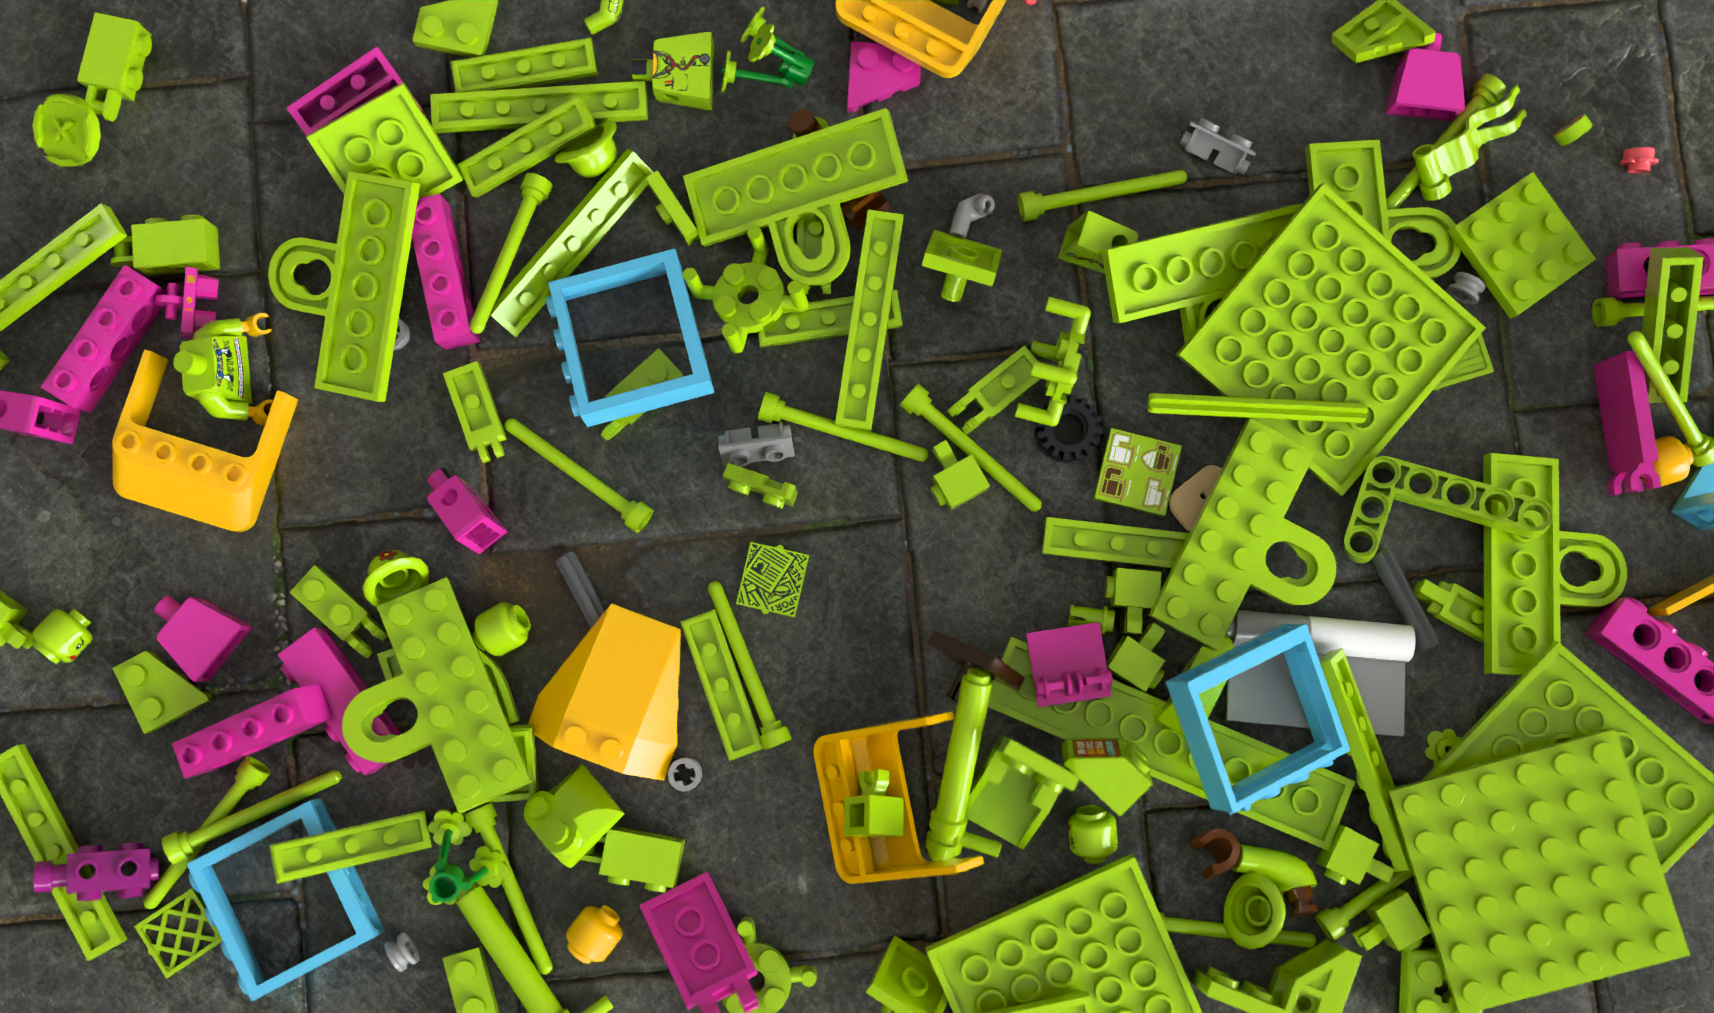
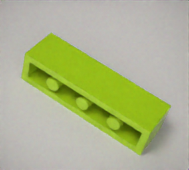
(1672, 314)

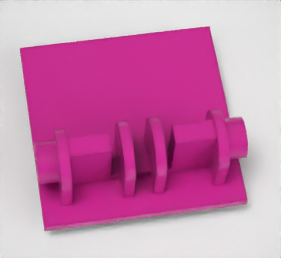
(1068, 664)

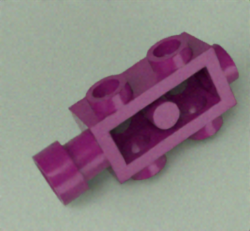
(107, 875)

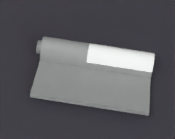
(1373, 652)

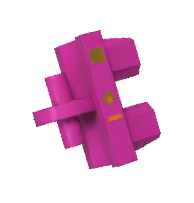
(194, 287)

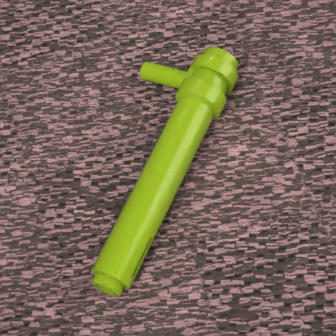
(948, 818)
(511, 957)

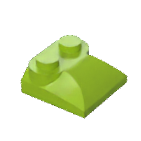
(572, 815)

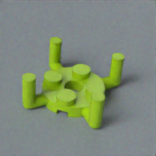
(745, 278)
(1063, 376)
(775, 970)

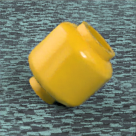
(1673, 460)
(594, 934)

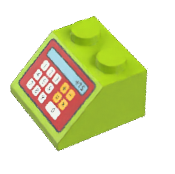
(1109, 769)

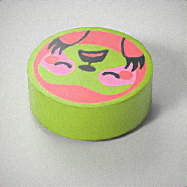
(1573, 130)

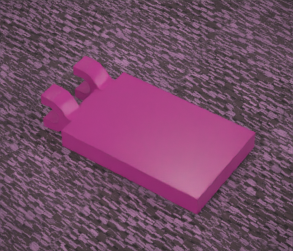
(1626, 423)
(701, 945)

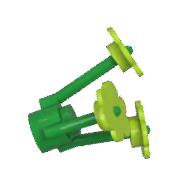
(793, 64)
(448, 879)

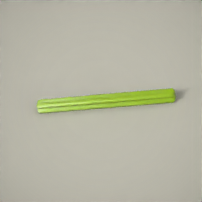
(1257, 408)

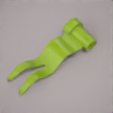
(1461, 152)

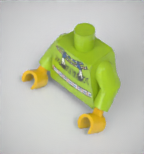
(218, 369)

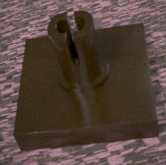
(971, 657)

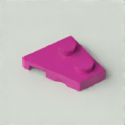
(878, 74)

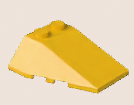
(616, 696)

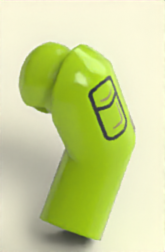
(608, 14)

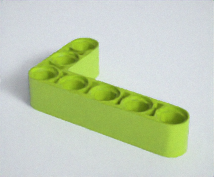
(1436, 500)

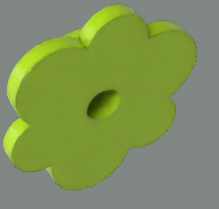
(1437, 742)

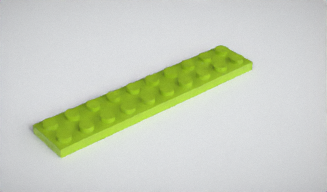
(1301, 809)

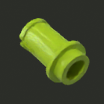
(1092, 615)

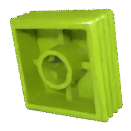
(1419, 976)

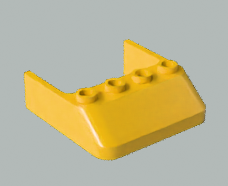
(920, 30)
(186, 474)
(838, 764)

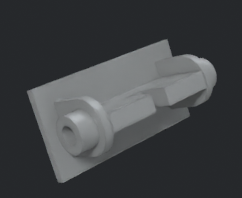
(1231, 151)
(772, 445)

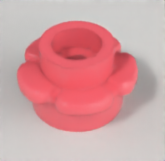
(1639, 159)

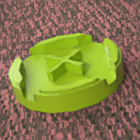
(67, 130)

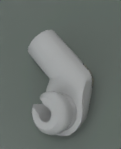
(968, 211)

